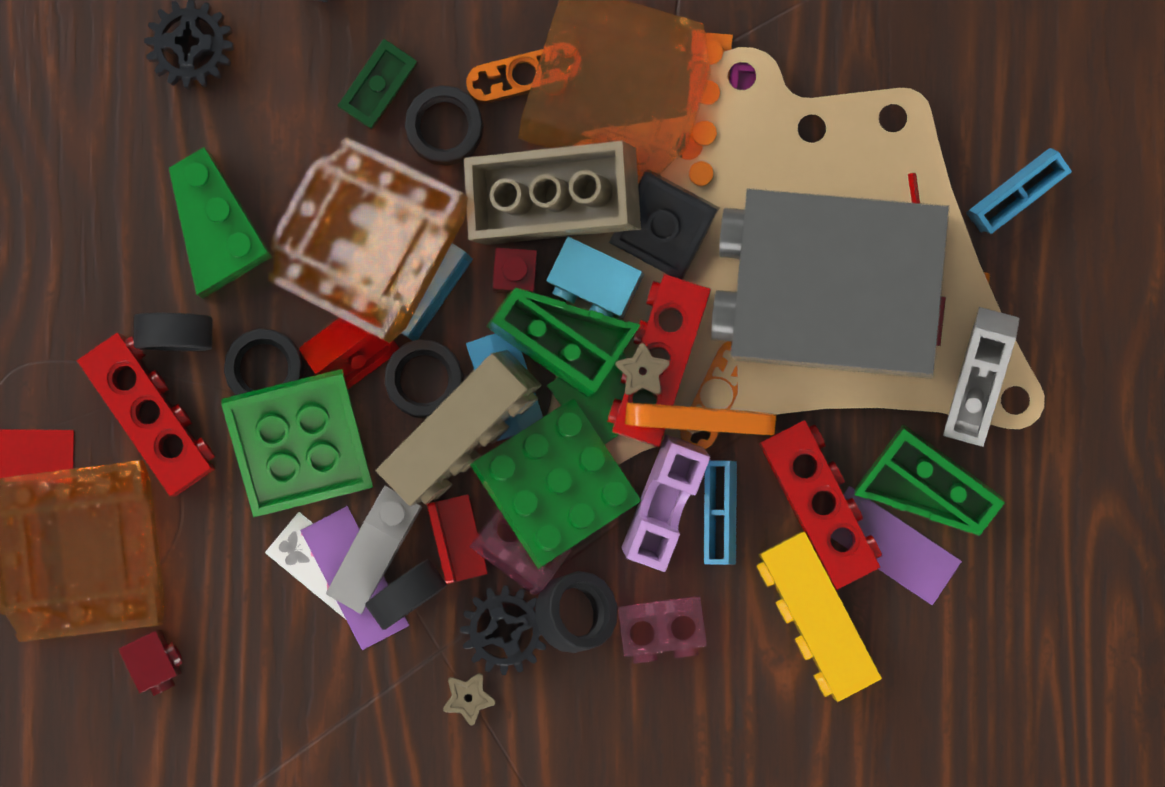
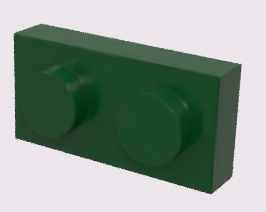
(377, 84)

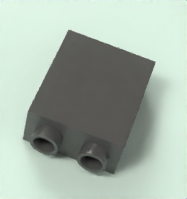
(833, 282)

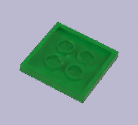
(297, 443)
(555, 483)

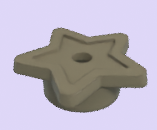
(631, 366)
(470, 709)

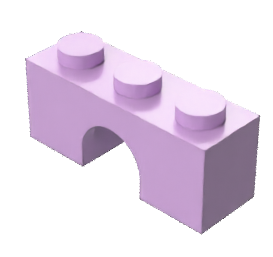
(657, 516)

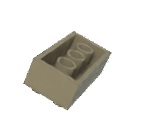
(552, 193)
(459, 427)

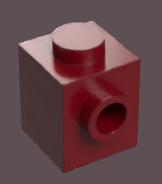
(152, 662)

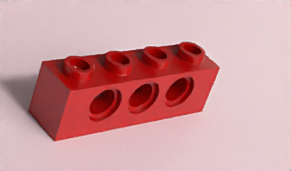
(690, 303)
(102, 369)
(780, 453)

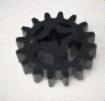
(171, 43)
(497, 612)

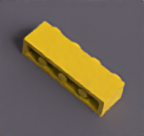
(819, 616)

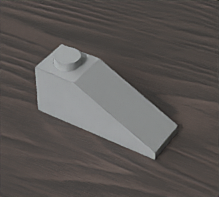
(981, 376)
(373, 550)

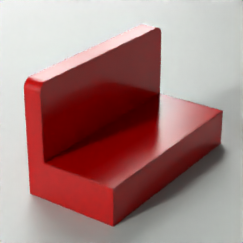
(346, 348)
(454, 532)

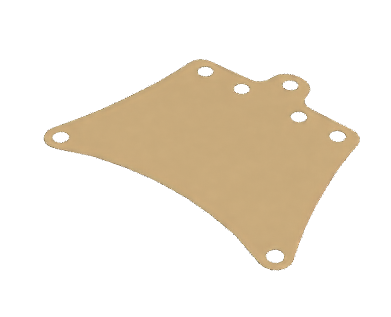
(855, 159)

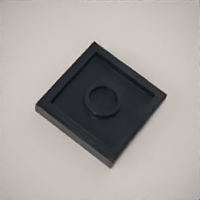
(671, 225)

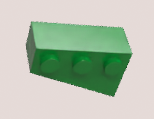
(214, 224)
(563, 338)
(930, 484)

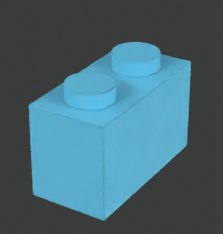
(594, 278)

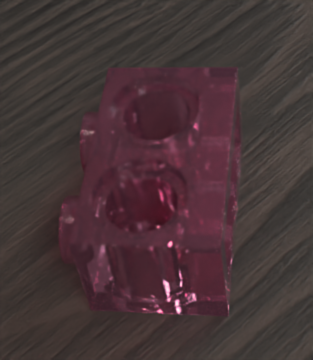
(512, 556)
(660, 616)

